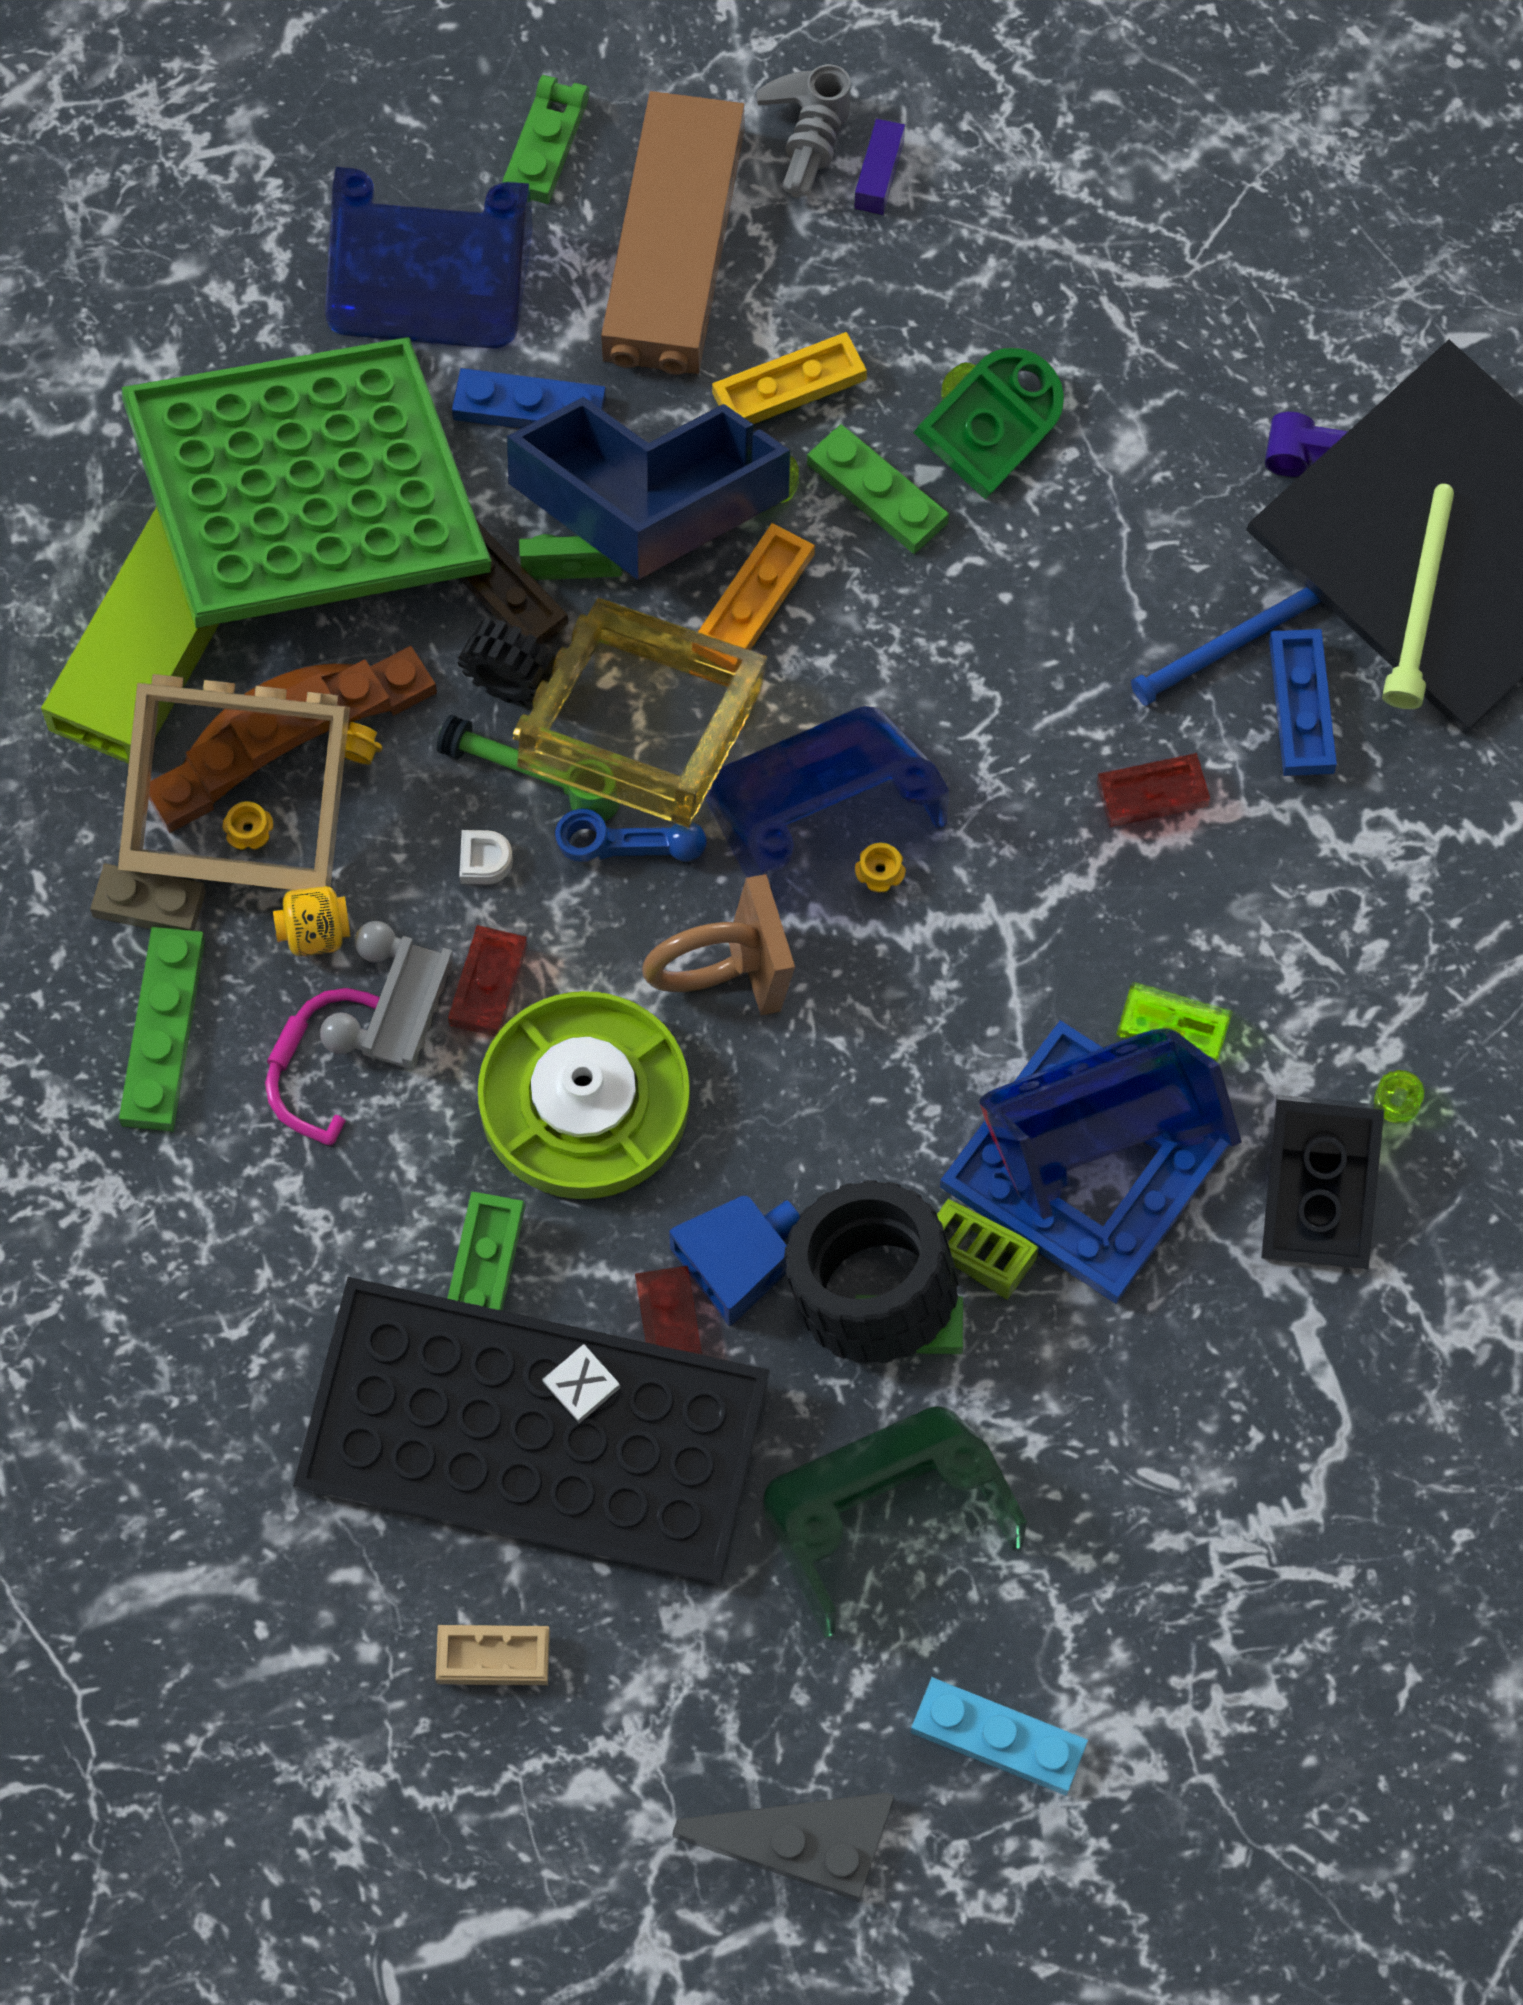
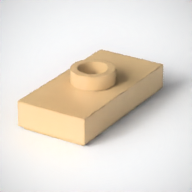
(492, 1655)

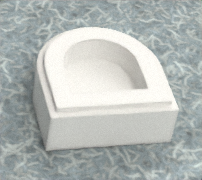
(484, 857)

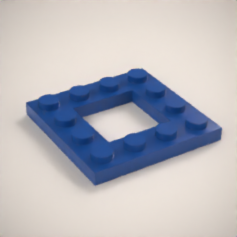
(1096, 1254)

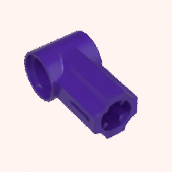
(1297, 443)

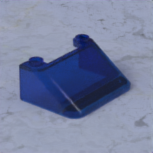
(427, 269)
(811, 772)

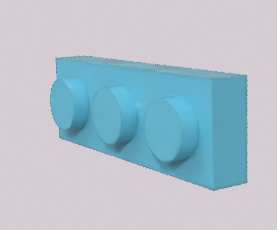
(999, 1736)

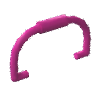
(284, 1050)

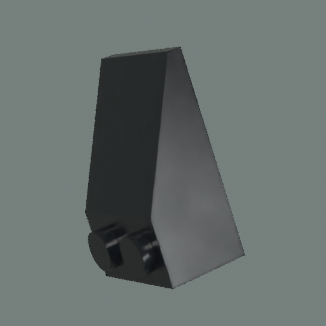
(1322, 1181)

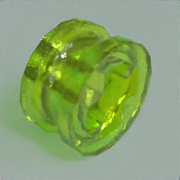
(1389, 1084)

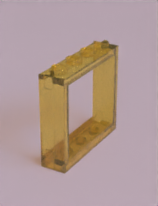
(618, 776)

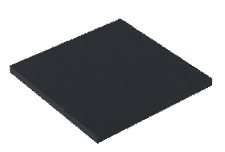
(1362, 516)

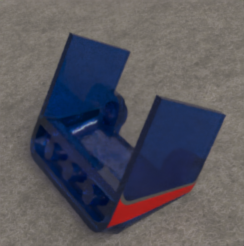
(1104, 1105)

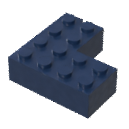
(643, 498)

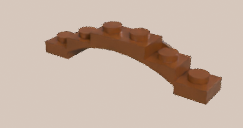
(247, 740)

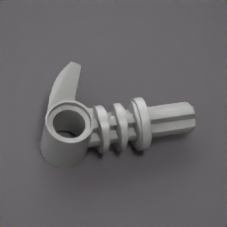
(818, 121)

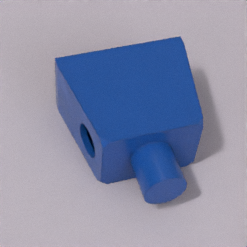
(735, 1252)

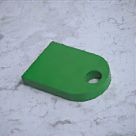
(992, 421)

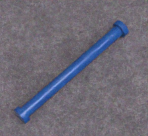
(1148, 687)

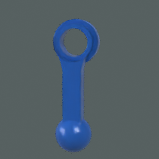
(679, 841)

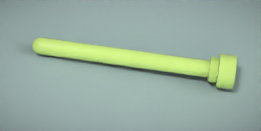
(1405, 685)

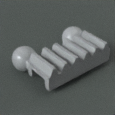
(405, 1002)

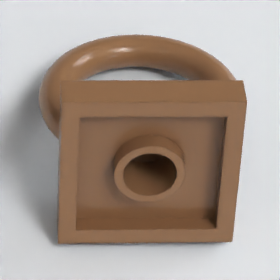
(755, 944)

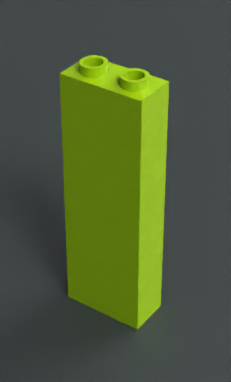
(133, 634)

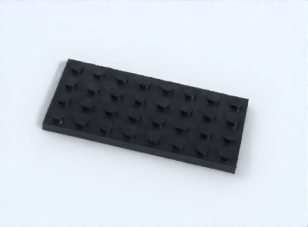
(450, 1422)

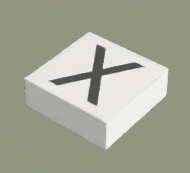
(581, 1383)

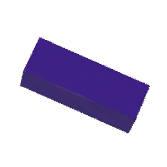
(879, 166)

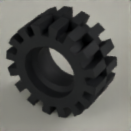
(506, 661)

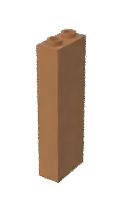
(673, 233)

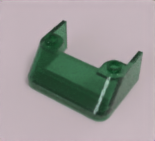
(807, 1500)

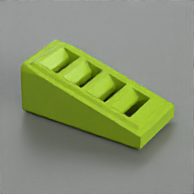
(1021, 1249)

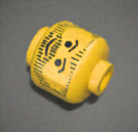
(312, 921)

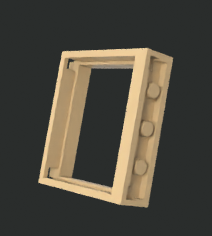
(221, 695)

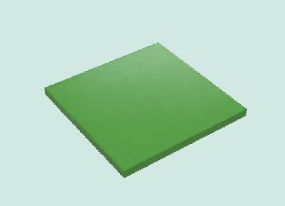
(304, 481)

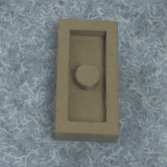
(147, 899)

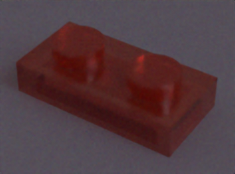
(1153, 790)
(487, 981)
(668, 1309)

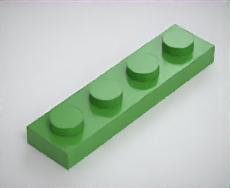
(162, 1029)

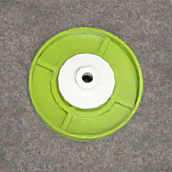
(584, 1095)

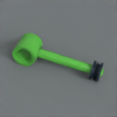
(457, 737)

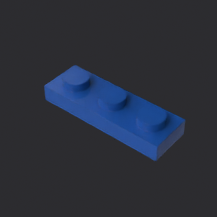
(515, 399)
(1302, 702)

